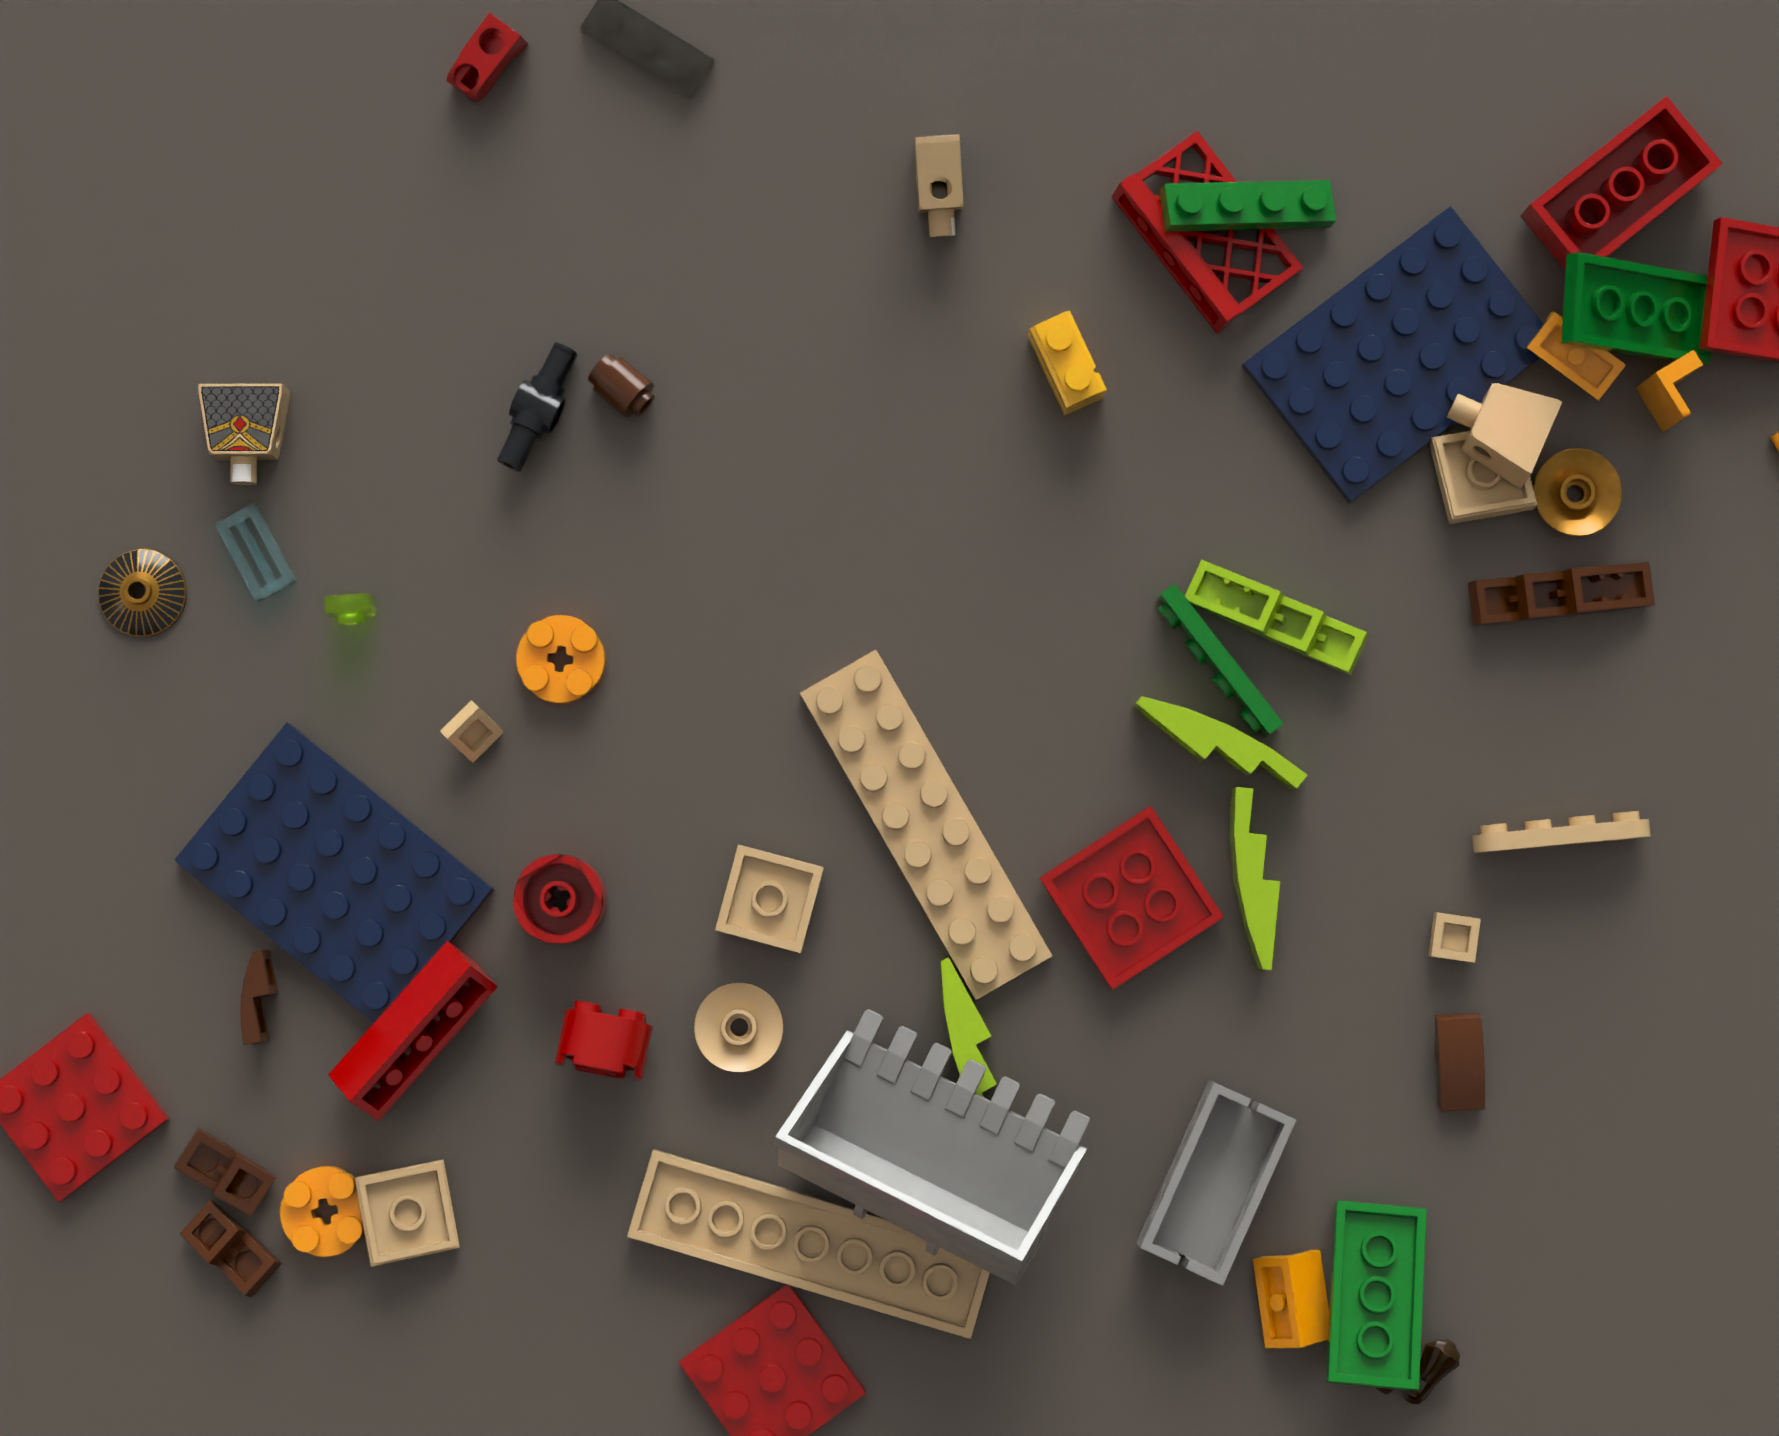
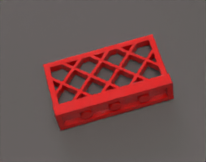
(1183, 258)

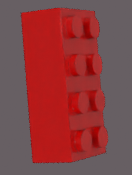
(1622, 186)

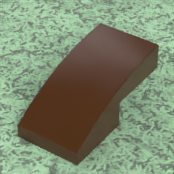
(257, 983)
(1460, 1062)
(224, 1171)
(231, 1248)

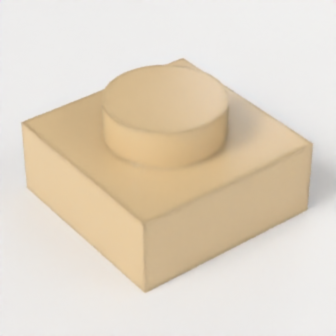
(472, 731)
(1454, 937)

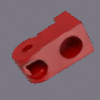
(485, 58)

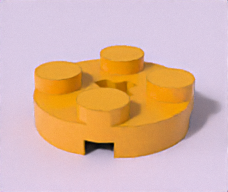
(577, 678)
(298, 1215)

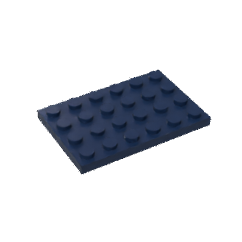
(1392, 349)
(333, 873)

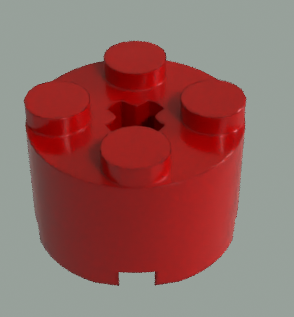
(535, 893)
(604, 1042)

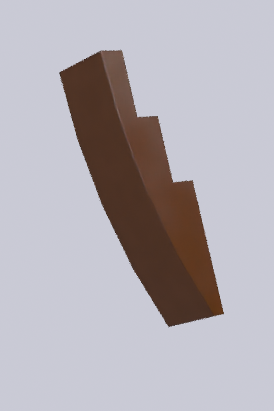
(1561, 593)

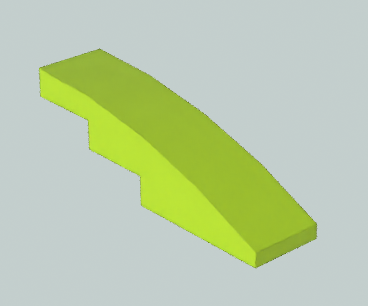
(1276, 617)
(1203, 734)
(1255, 896)
(963, 1024)

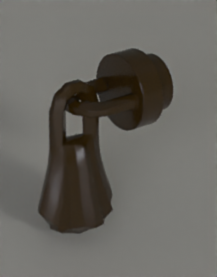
(1436, 1362)

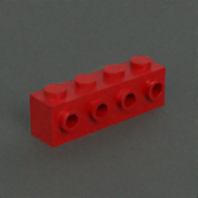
(412, 1031)

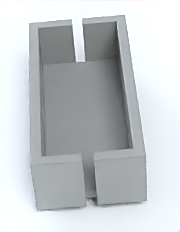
(1215, 1182)

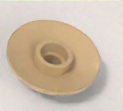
(715, 1034)

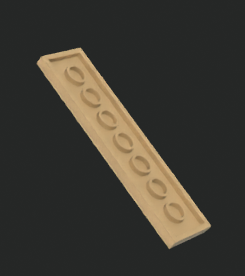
(926, 824)
(804, 1243)

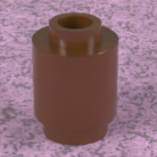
(621, 386)

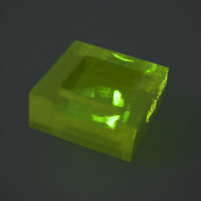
(350, 608)

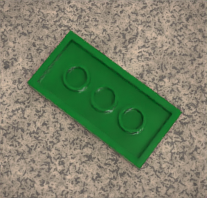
(1633, 308)
(1376, 1296)

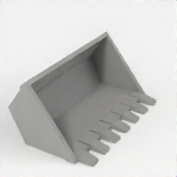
(933, 1149)

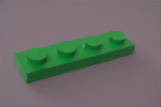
(1247, 205)
(1206, 647)

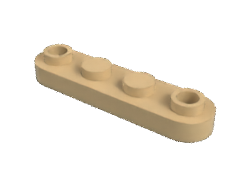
(1541, 834)

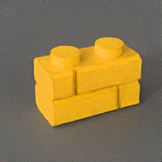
(1066, 362)

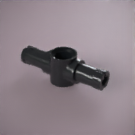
(537, 407)

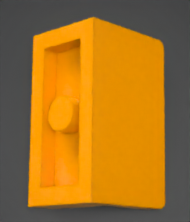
(1586, 367)
(1661, 394)
(1292, 1299)

